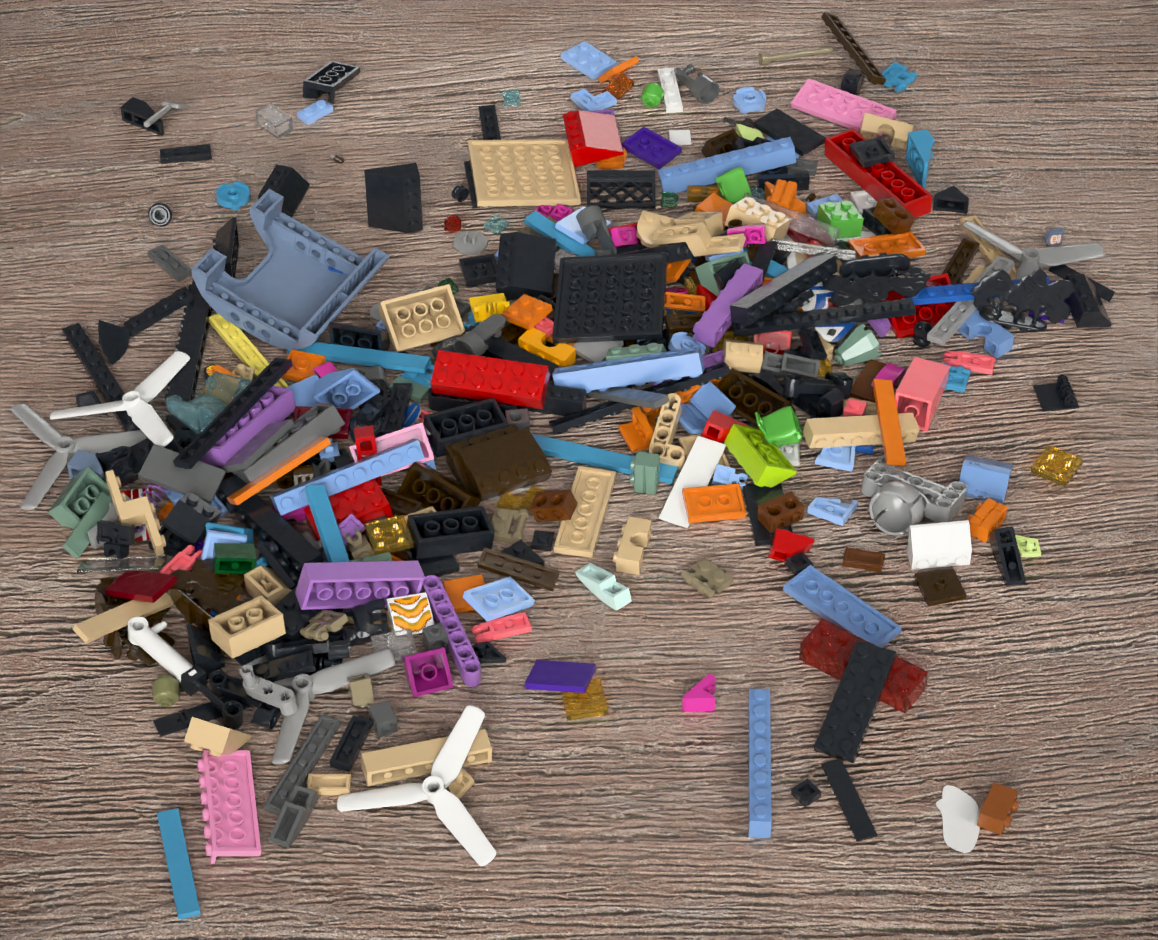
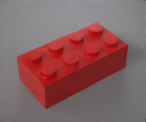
(363, 501)

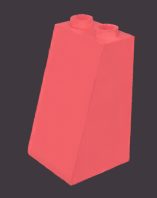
(922, 390)

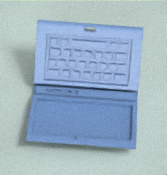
(703, 402)
(985, 478)

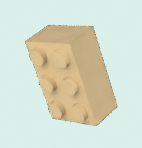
(754, 213)
(247, 626)

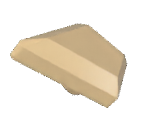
(244, 372)
(461, 784)

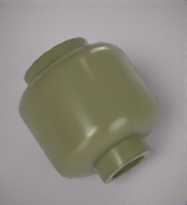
(165, 690)

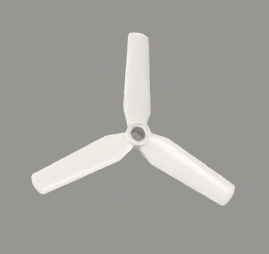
(137, 401)
(447, 806)

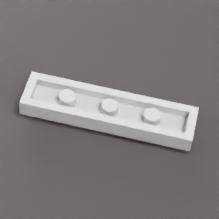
(671, 91)

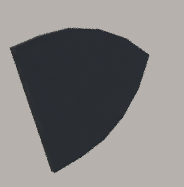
(113, 340)

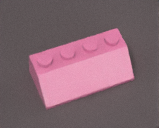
(392, 439)

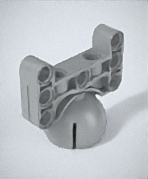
(908, 498)

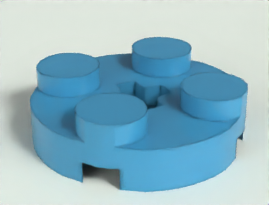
(233, 195)

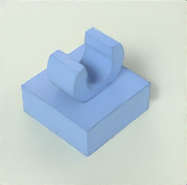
(329, 452)

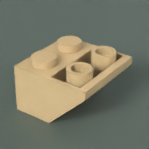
(267, 583)

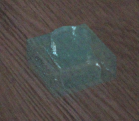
(511, 98)

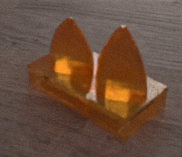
(619, 86)

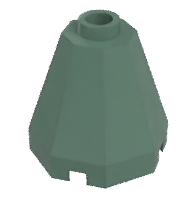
(857, 347)

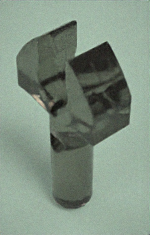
(747, 122)

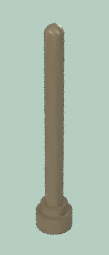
(765, 58)

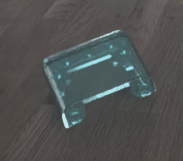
(201, 411)

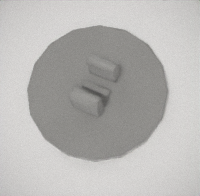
(470, 243)

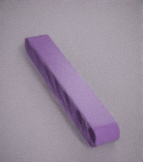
(459, 644)

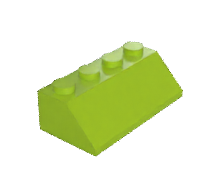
(758, 457)

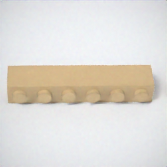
(854, 430)
(417, 759)

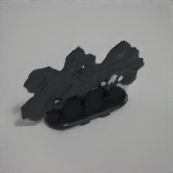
(873, 280)
(1028, 295)

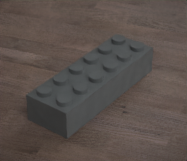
(315, 423)

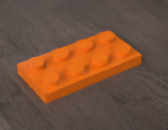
(901, 243)

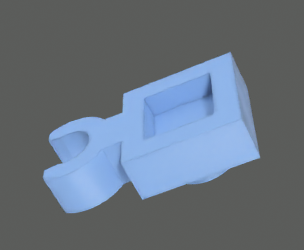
(725, 475)

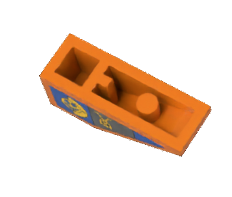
(683, 304)

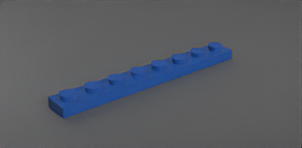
(949, 293)

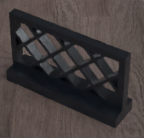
(621, 179)

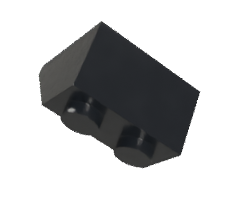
(190, 517)
(204, 650)

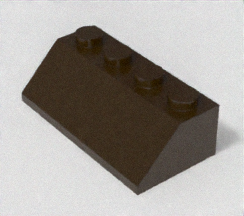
(751, 397)
(435, 489)

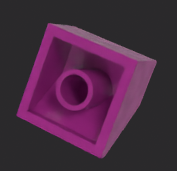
(427, 671)

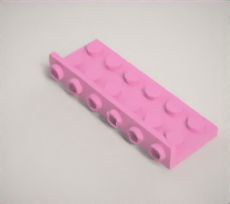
(837, 105)
(229, 805)

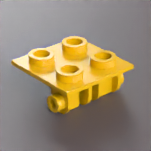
(488, 305)

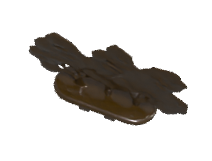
(209, 589)
(114, 639)

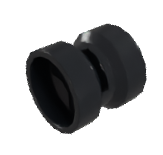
(921, 330)

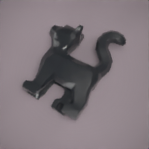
(363, 619)

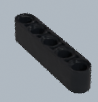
(442, 402)

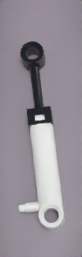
(191, 677)

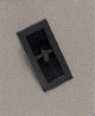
(951, 200)

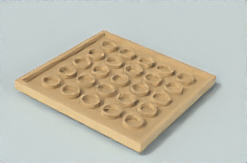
(523, 172)

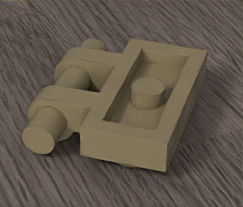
(710, 574)
(323, 623)

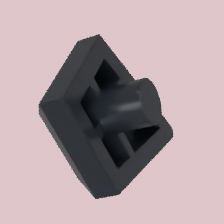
(88, 398)
(488, 653)

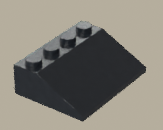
(394, 198)
(525, 265)

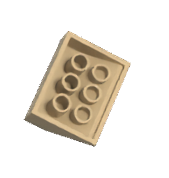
(421, 318)

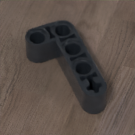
(819, 405)

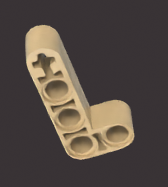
(668, 430)

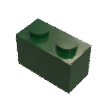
(233, 558)

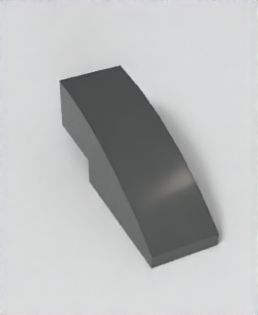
(790, 364)
(293, 816)

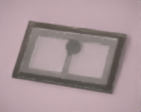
(112, 564)

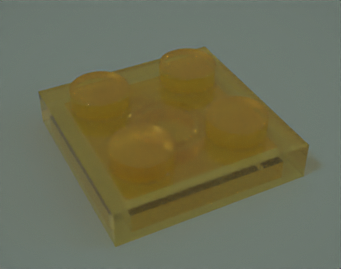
(1056, 465)
(389, 535)
(586, 704)

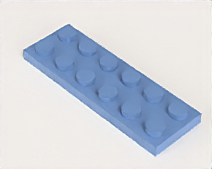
(841, 607)

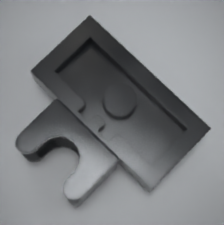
(117, 537)

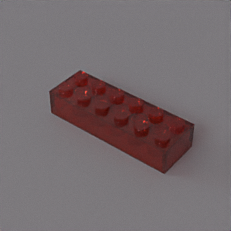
(830, 649)

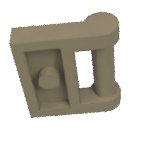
(502, 524)

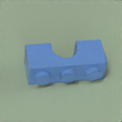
(997, 339)

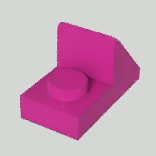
(624, 236)
(701, 696)

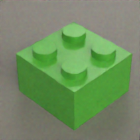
(843, 216)

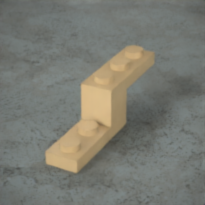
(698, 239)
(135, 512)

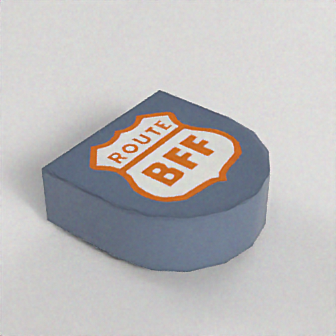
(1054, 237)

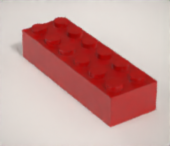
(490, 378)

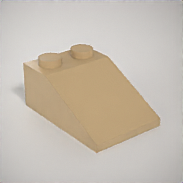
(214, 737)

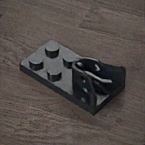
(328, 80)
(129, 459)

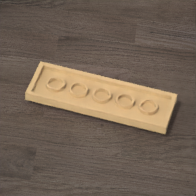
(592, 492)

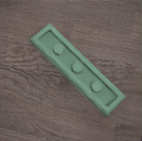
(79, 538)

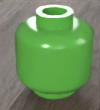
(652, 95)

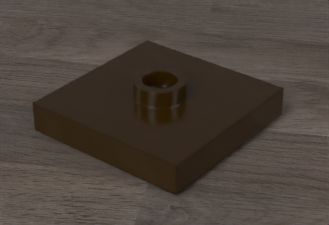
(940, 586)

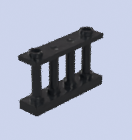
(675, 251)

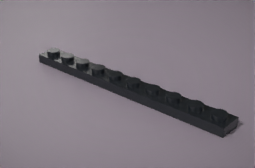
(827, 316)
(98, 371)
(612, 408)
(232, 413)

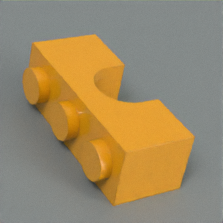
(535, 342)

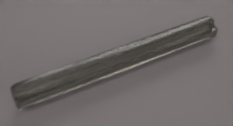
(812, 249)

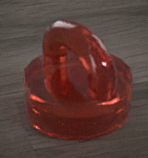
(452, 224)

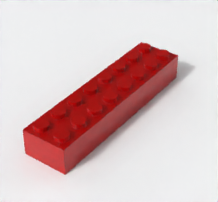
(879, 180)

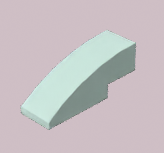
(604, 586)

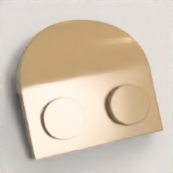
(647, 225)

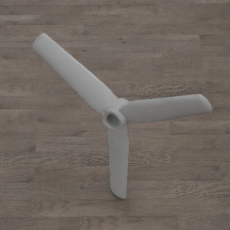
(1032, 258)
(65, 449)
(323, 681)

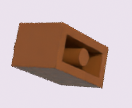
(998, 808)

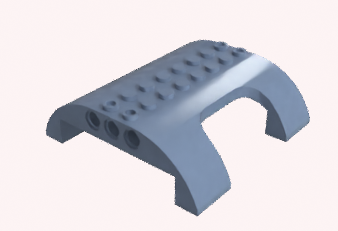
(292, 289)

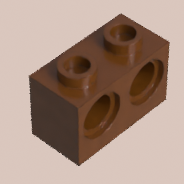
(893, 216)
(553, 506)
(780, 512)

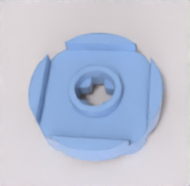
(756, 102)
(682, 341)

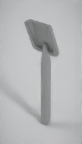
(168, 105)

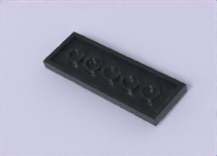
(855, 701)

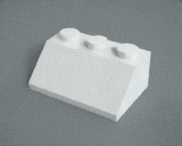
(939, 545)

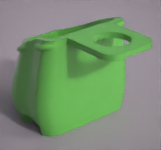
(733, 185)
(781, 427)

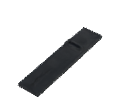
(181, 720)
(849, 800)

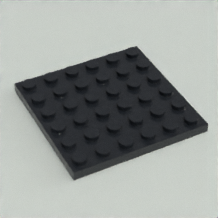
(610, 298)

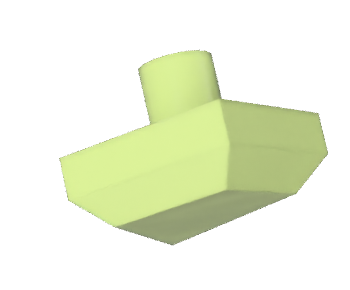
(1028, 546)

